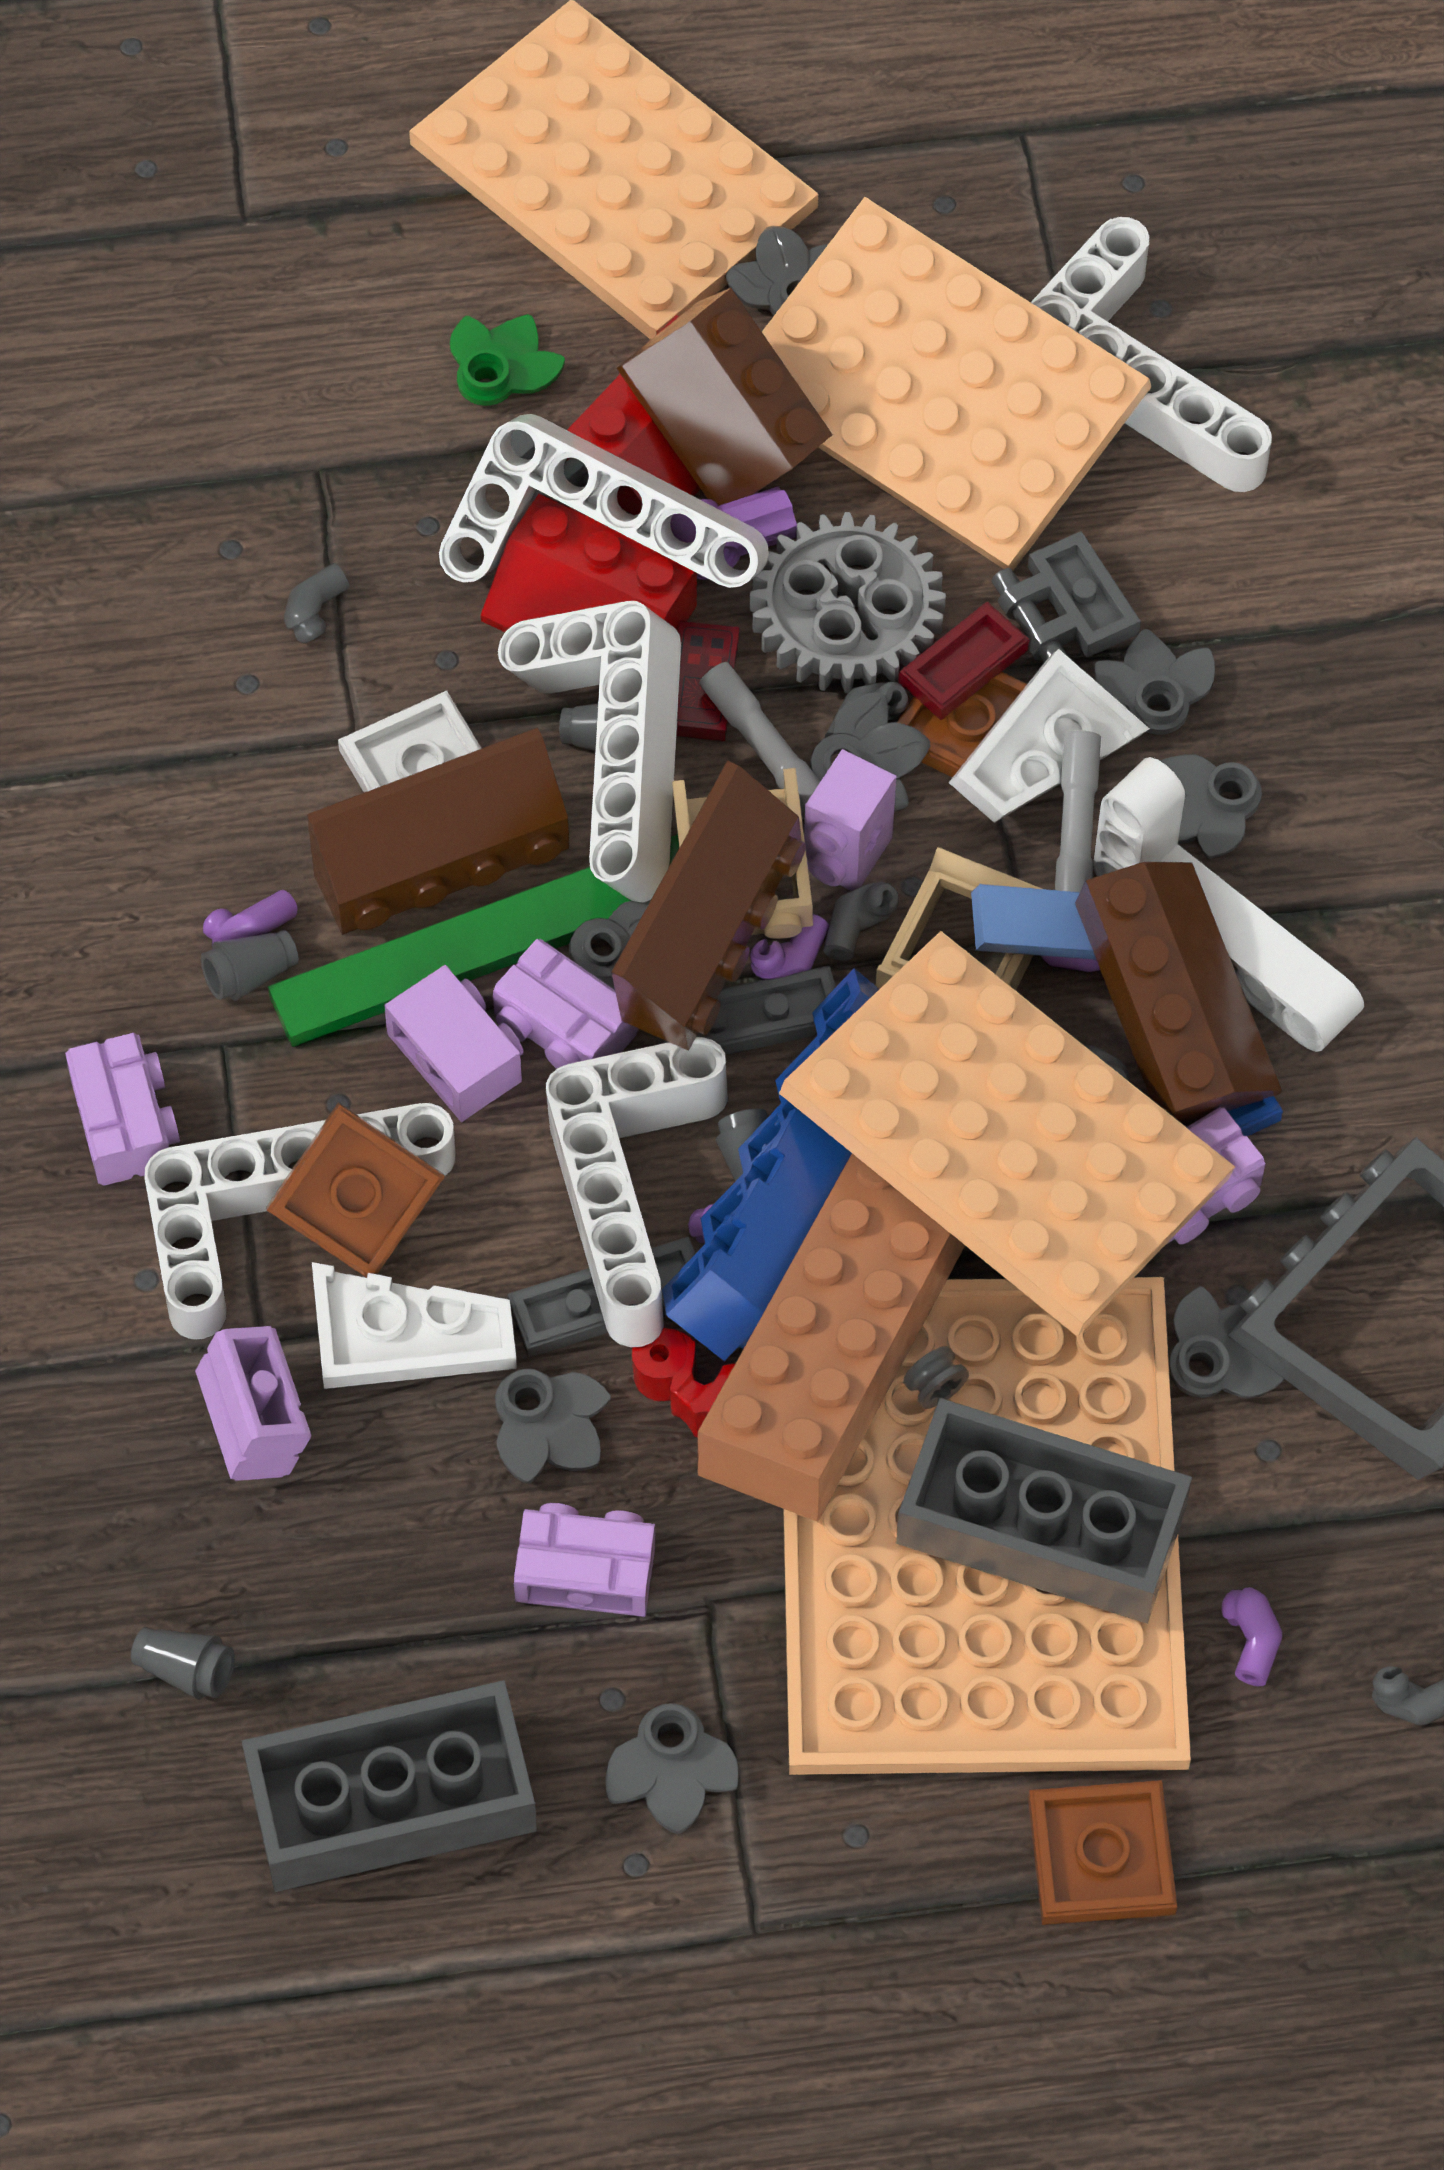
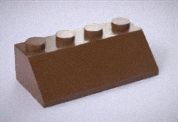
(438, 832)
(707, 909)
(1175, 990)

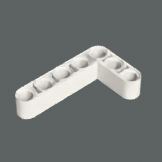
(1175, 393)
(597, 500)
(637, 672)
(1274, 968)
(588, 1113)
(216, 1198)

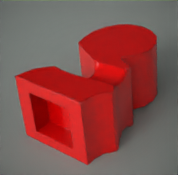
(669, 1372)

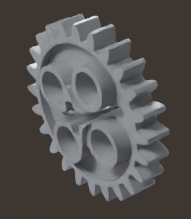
(893, 580)

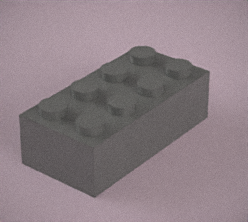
(1043, 1510)
(390, 1785)

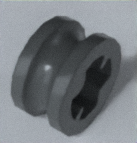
(936, 1377)

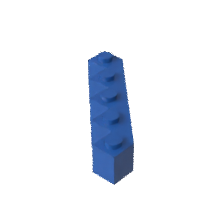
(767, 1210)

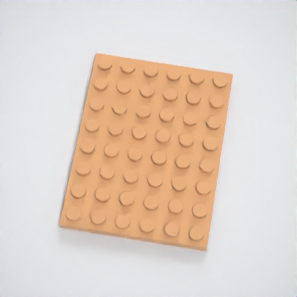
(956, 1668)

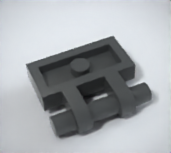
(1081, 592)

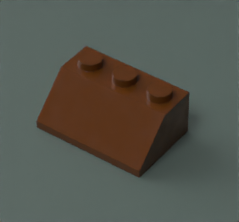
(724, 399)

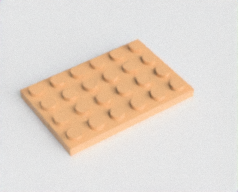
(612, 168)
(949, 384)
(1007, 1132)

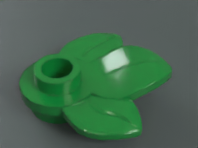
(504, 355)

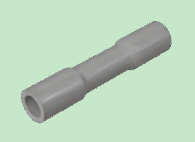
(745, 714)
(1079, 787)

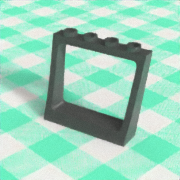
(1412, 1449)

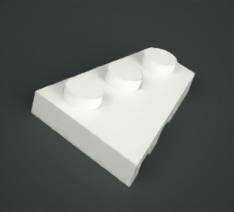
(1026, 745)
(403, 1332)

